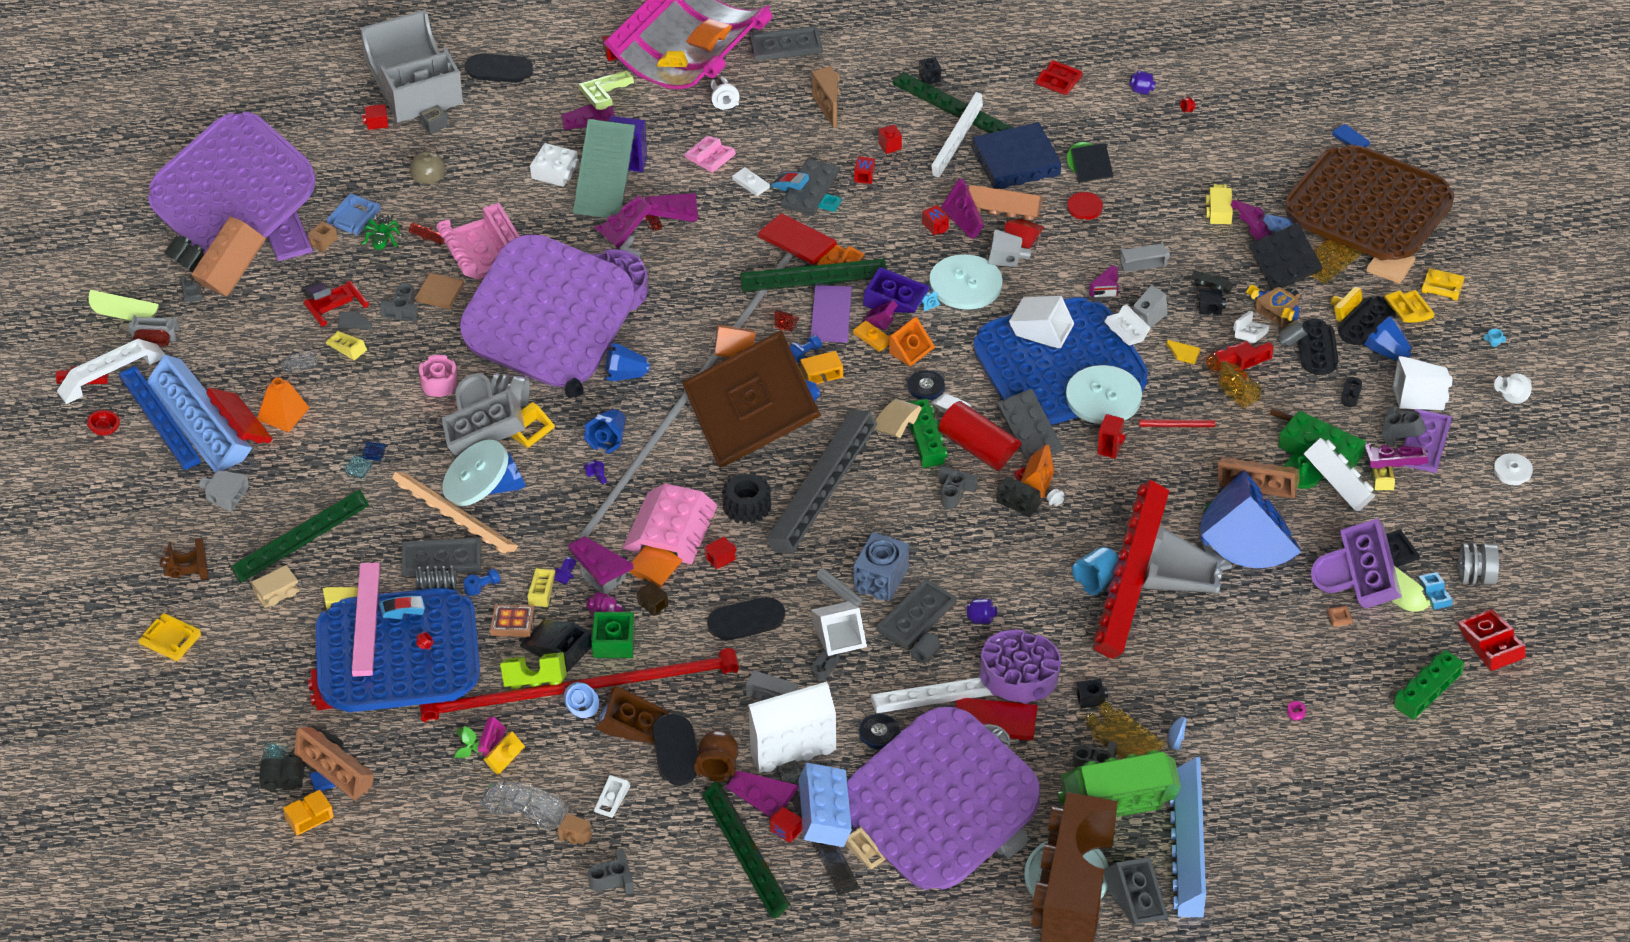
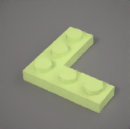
(596, 89)

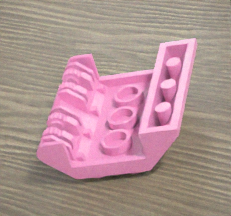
(478, 242)
(672, 520)

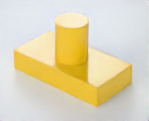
(1345, 305)
(504, 752)

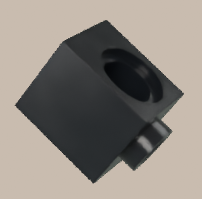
(930, 70)
(1211, 302)
(1091, 693)

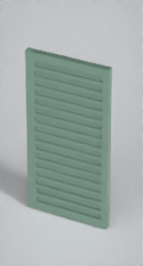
(603, 168)

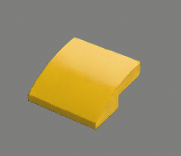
(1409, 306)

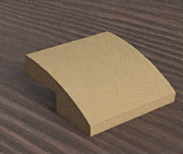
(896, 417)

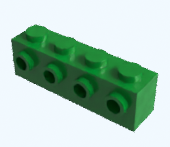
(926, 436)
(1428, 684)

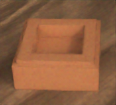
(1339, 616)

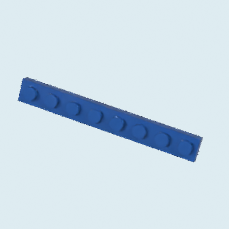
(160, 418)

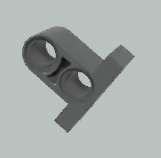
(402, 305)
(1401, 425)
(954, 485)
(1084, 754)
(611, 874)

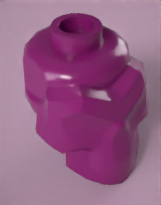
(602, 603)

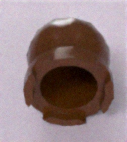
(717, 756)

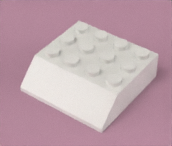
(792, 727)

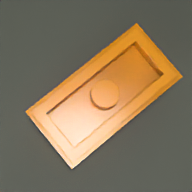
(872, 336)

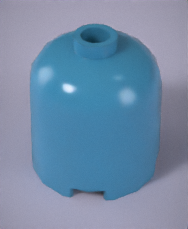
(1095, 569)

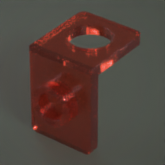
(785, 320)

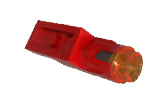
(1240, 354)

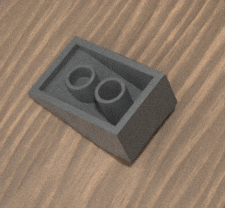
(1136, 890)

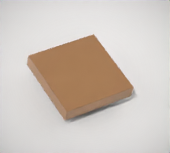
(439, 290)

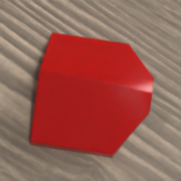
(1025, 229)

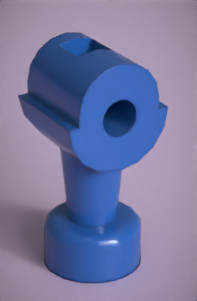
(800, 350)
(473, 583)

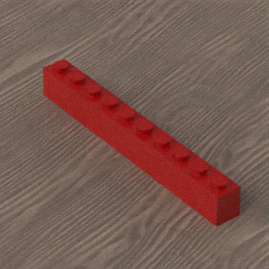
(1130, 569)

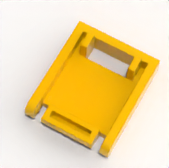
(166, 637)

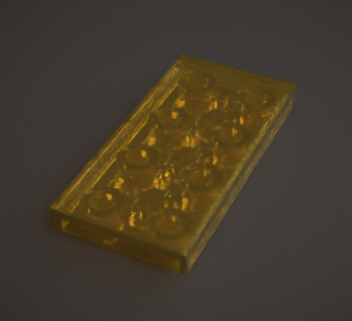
(1334, 259)

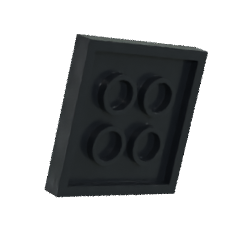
(1285, 257)

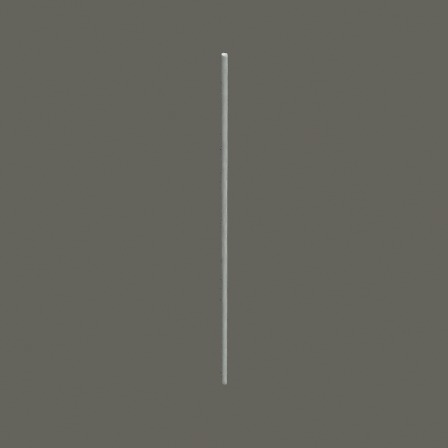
(670, 417)

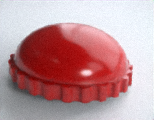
(101, 421)

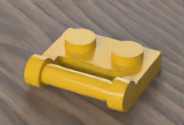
(1443, 280)

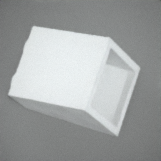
(1042, 320)
(1421, 385)
(839, 627)

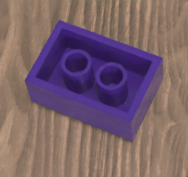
(639, 147)

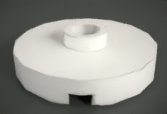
(1508, 474)

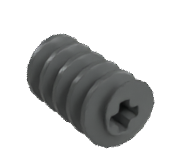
(436, 577)

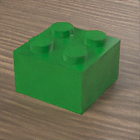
(613, 635)

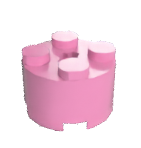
(438, 376)

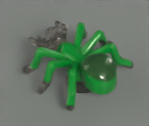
(381, 233)

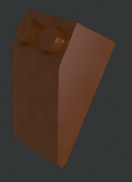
(628, 716)

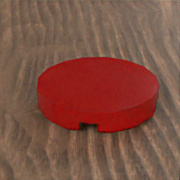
(1085, 205)

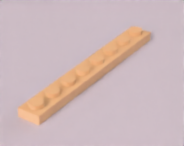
(460, 516)

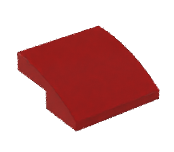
(1059, 77)

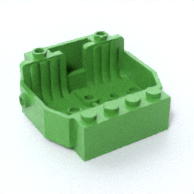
(1135, 782)

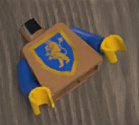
(1276, 304)

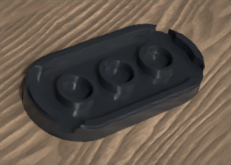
(499, 67)
(1364, 320)
(1318, 348)
(746, 618)
(675, 749)

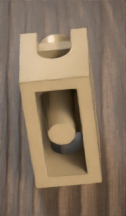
(275, 586)

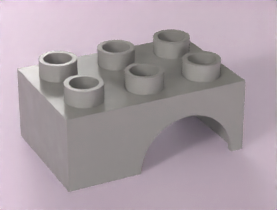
(410, 66)

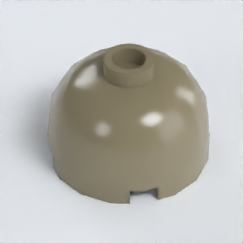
(427, 167)

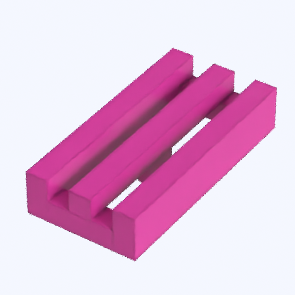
(488, 735)

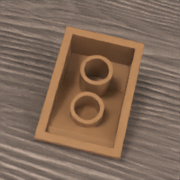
(826, 92)

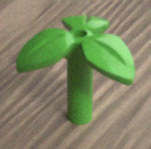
(468, 738)

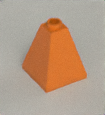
(282, 405)

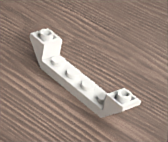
(71, 386)

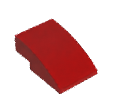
(1492, 639)

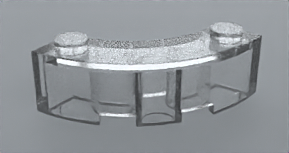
(537, 804)

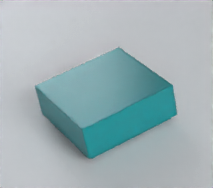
(830, 202)

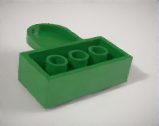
(1305, 431)

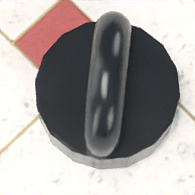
(573, 388)

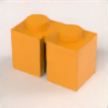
(826, 364)
(308, 813)

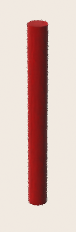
(1176, 423)

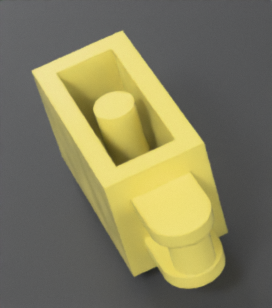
(1219, 204)

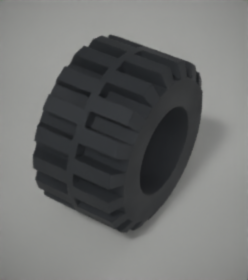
(746, 509)

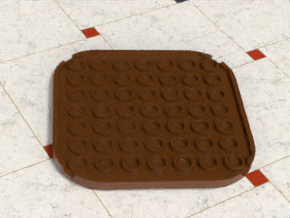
(1369, 202)

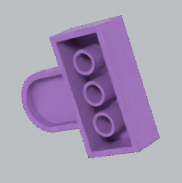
(1361, 564)

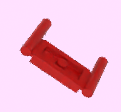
(338, 297)

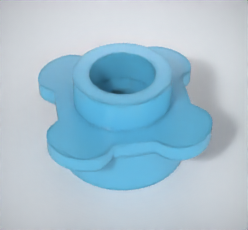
(926, 301)
(1495, 337)

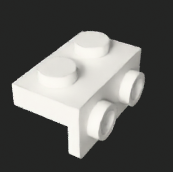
(1128, 325)
(1249, 330)

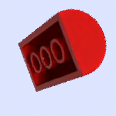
(978, 435)

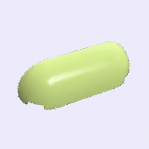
(121, 306)
(1412, 597)

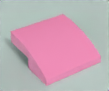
(706, 148)

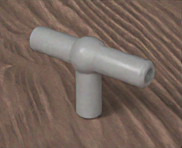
(626, 246)

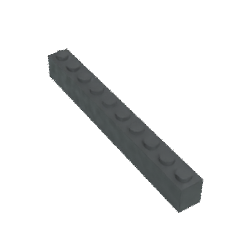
(821, 481)

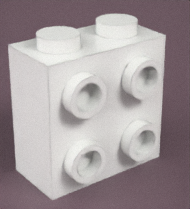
(554, 164)

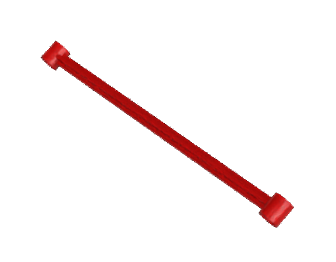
(726, 661)

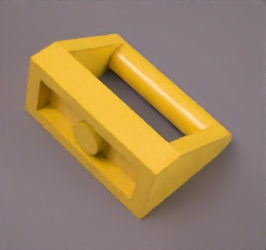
(530, 414)

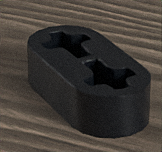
(1354, 392)

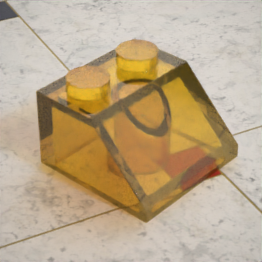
(1239, 385)

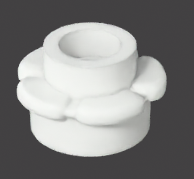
(1055, 497)

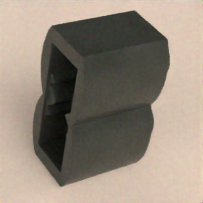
(184, 253)
(281, 773)

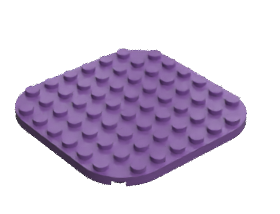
(234, 171)
(547, 310)
(942, 797)

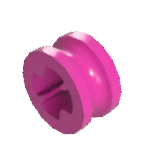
(1299, 714)

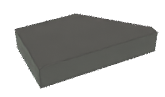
(190, 290)
(353, 320)

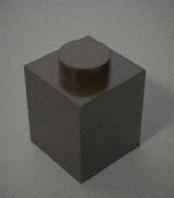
(652, 598)

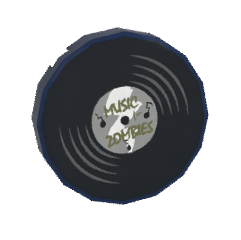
(926, 385)
(878, 730)

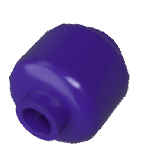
(1142, 82)
(981, 611)

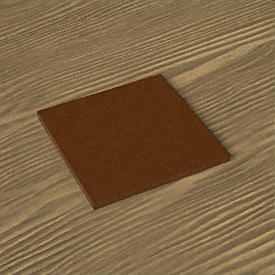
(751, 399)

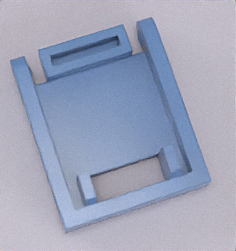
(350, 218)

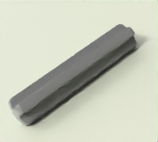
(838, 587)

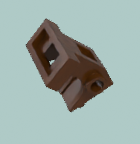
(172, 559)

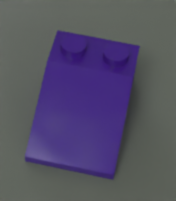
(892, 286)

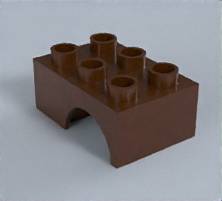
(1070, 886)

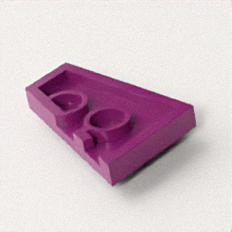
(579, 117)
(674, 206)
(963, 210)
(1253, 217)
(622, 224)
(1398, 457)
(598, 560)
(762, 792)

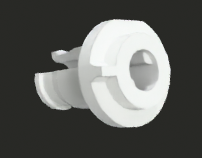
(722, 90)
(1514, 388)

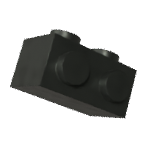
(1018, 496)

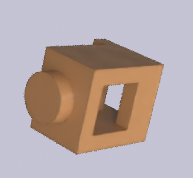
(322, 236)
(575, 830)

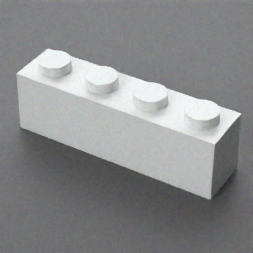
(1339, 474)

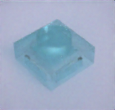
(358, 467)
(274, 751)

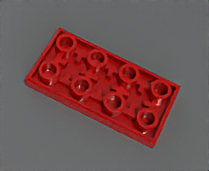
(797, 238)
(238, 416)
(1014, 718)

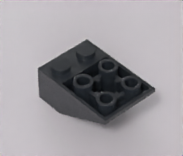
(559, 637)

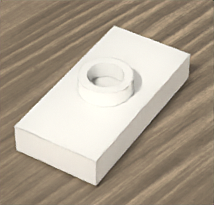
(750, 181)

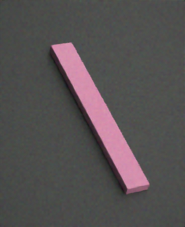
(366, 619)

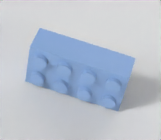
(824, 804)

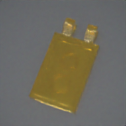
(1124, 730)

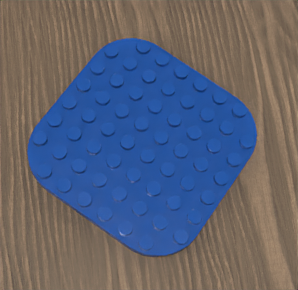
(1023, 364)
(401, 668)

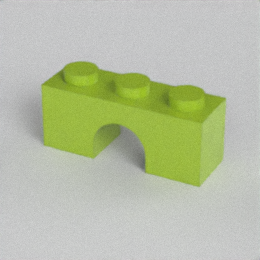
(516, 673)

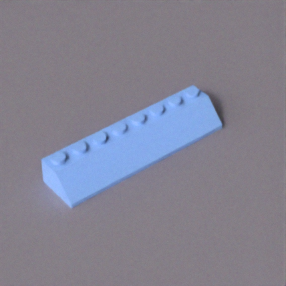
(195, 415)
(1189, 842)

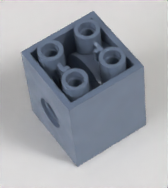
(881, 566)

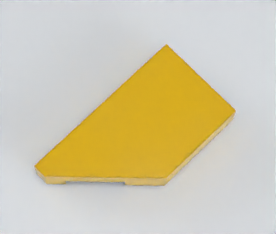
(673, 59)
(1184, 352)

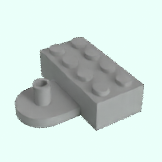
(481, 414)

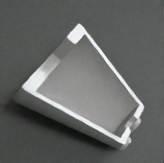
(1181, 566)

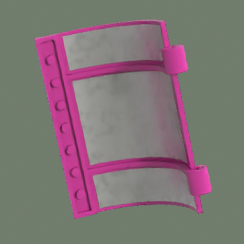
(666, 26)

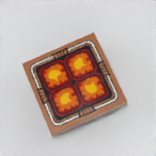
(512, 620)

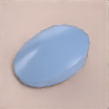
(581, 695)
(1176, 733)

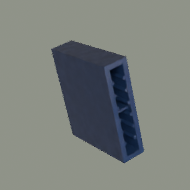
(1016, 155)

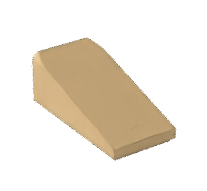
(863, 847)

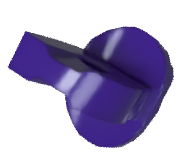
(596, 469)
(564, 574)

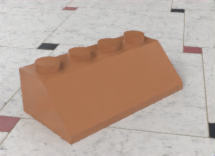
(1006, 201)
(228, 256)
(1270, 478)
(332, 762)

